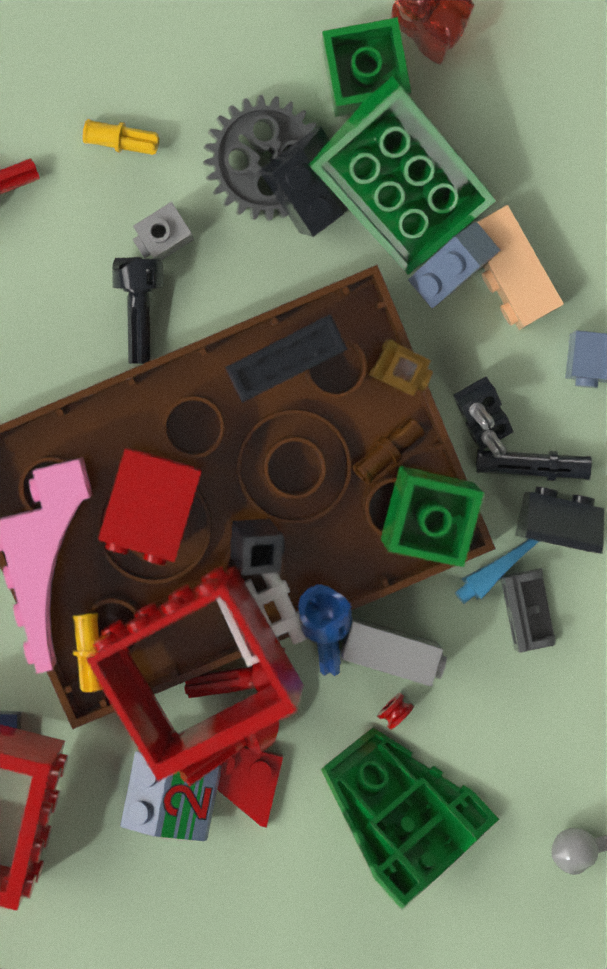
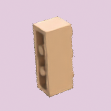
(517, 272)

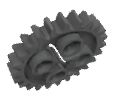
(242, 185)

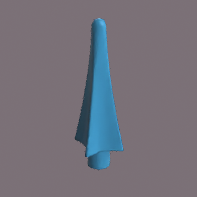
(481, 581)

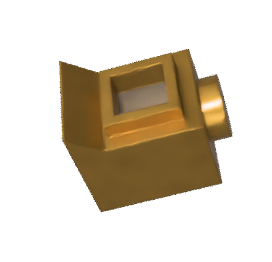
(402, 368)

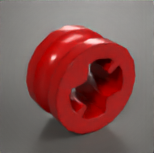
(395, 711)

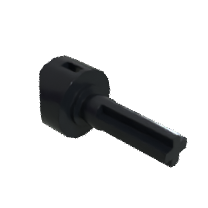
(138, 278)

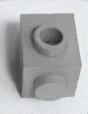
(162, 233)

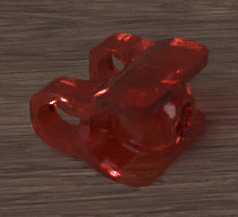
(434, 24)

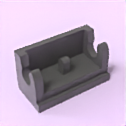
(528, 610)

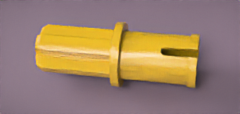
(120, 137)
(86, 633)

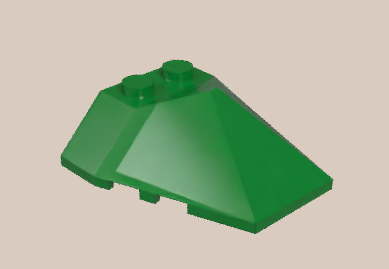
(404, 814)

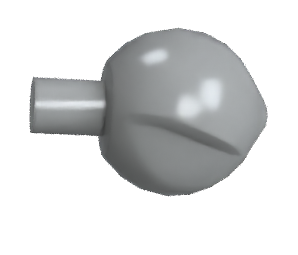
(577, 850)

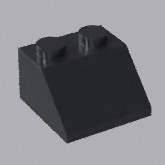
(300, 189)
(561, 521)

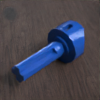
(325, 623)

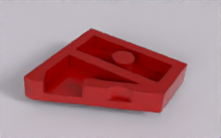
(251, 782)

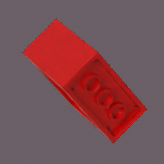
(139, 709)
(43, 760)

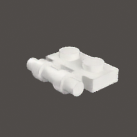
(290, 621)

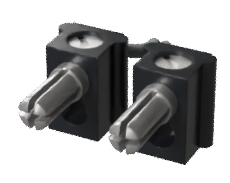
(484, 416)

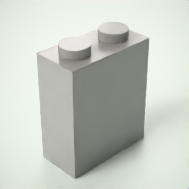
(393, 652)

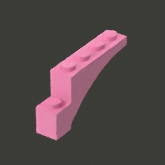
(32, 548)

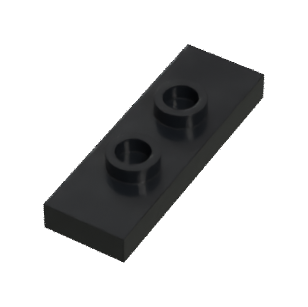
(286, 358)

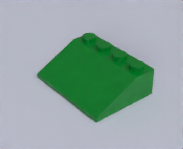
(401, 177)

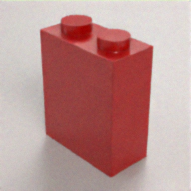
(149, 506)

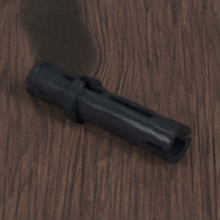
(533, 464)

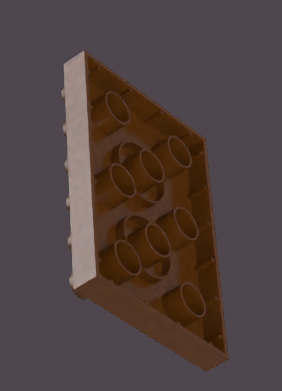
(259, 459)

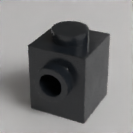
(256, 546)

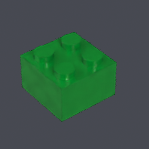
(361, 61)
(432, 516)

